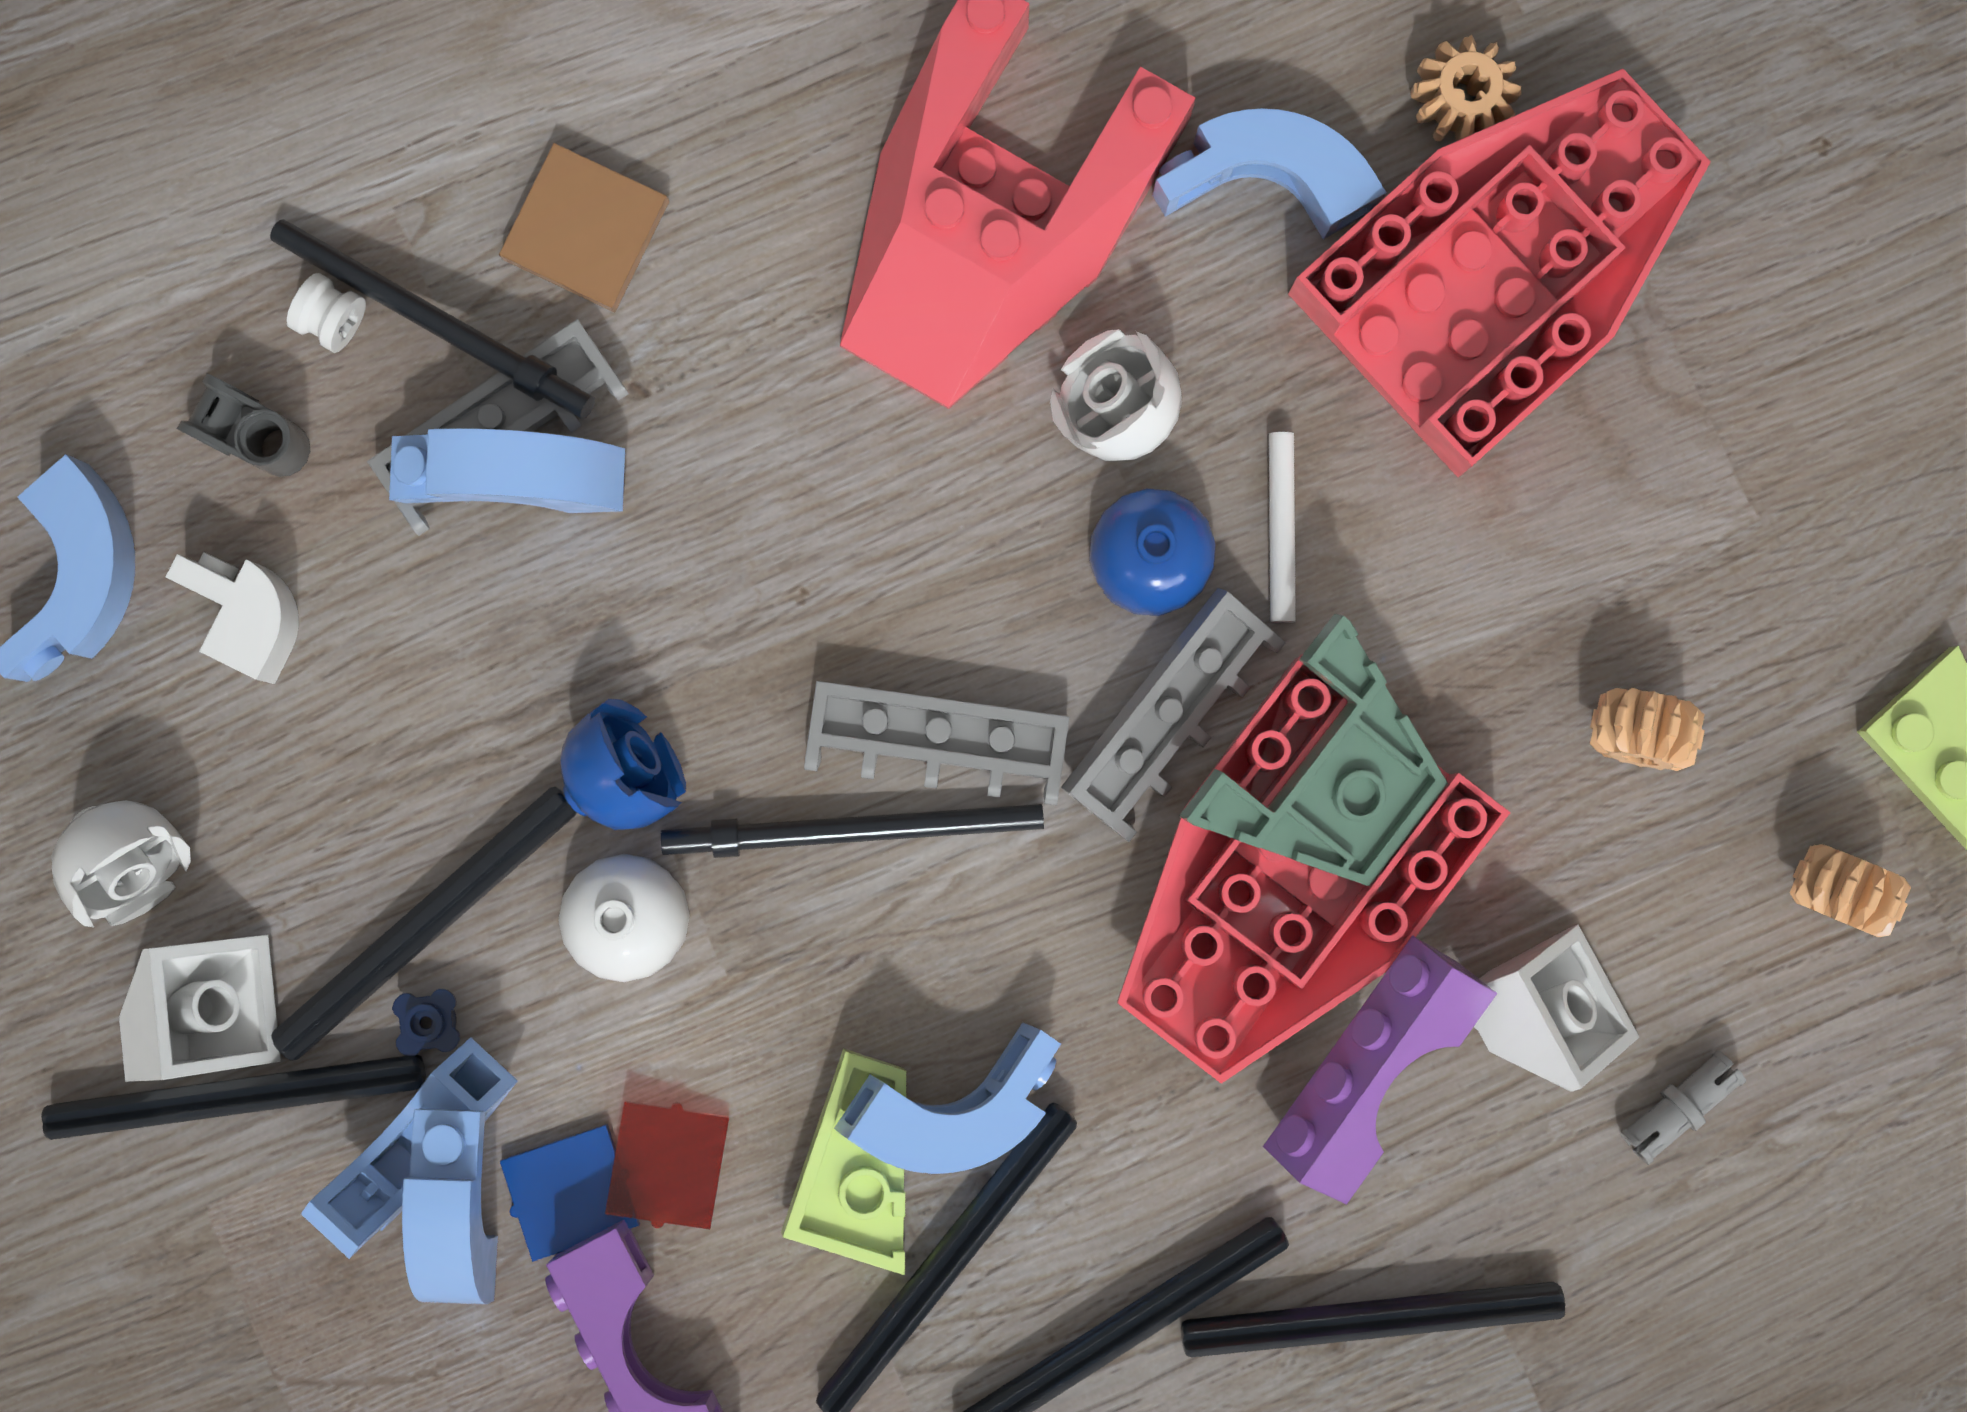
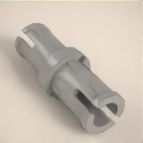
(1683, 1107)

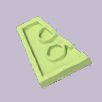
(1925, 739)
(844, 1194)

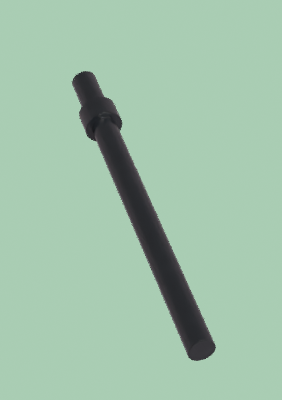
(528, 374)
(727, 837)

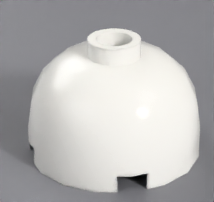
(1117, 396)
(116, 861)
(623, 918)

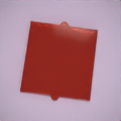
(667, 1165)

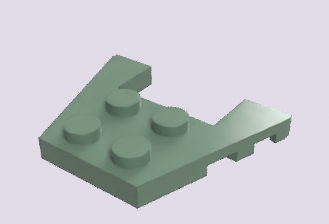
(1354, 789)

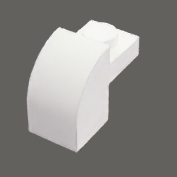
(256, 618)

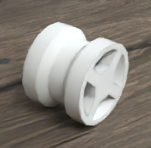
(326, 312)

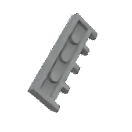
(502, 407)
(1169, 710)
(938, 734)

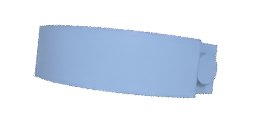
(1281, 147)
(508, 468)
(92, 574)
(961, 1132)
(371, 1187)
(441, 1210)

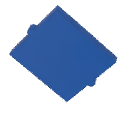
(563, 1191)

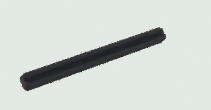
(422, 924)
(233, 1097)
(946, 1261)
(1372, 1319)
(1138, 1320)

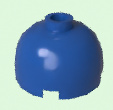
(1152, 552)
(618, 771)

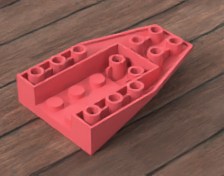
(1505, 262)
(1263, 945)

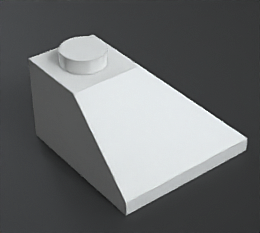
(199, 1010)
(1556, 1012)

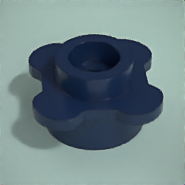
(439, 1009)

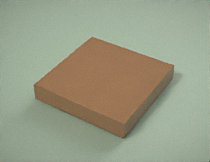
(584, 227)

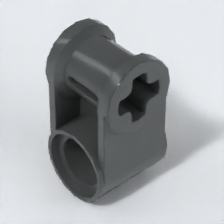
(238, 426)

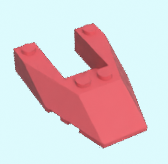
(972, 241)

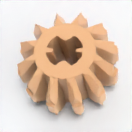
(1483, 79)
(1647, 729)
(1850, 890)

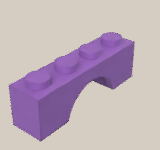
(1415, 1008)
(600, 1287)

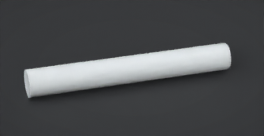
(1282, 527)

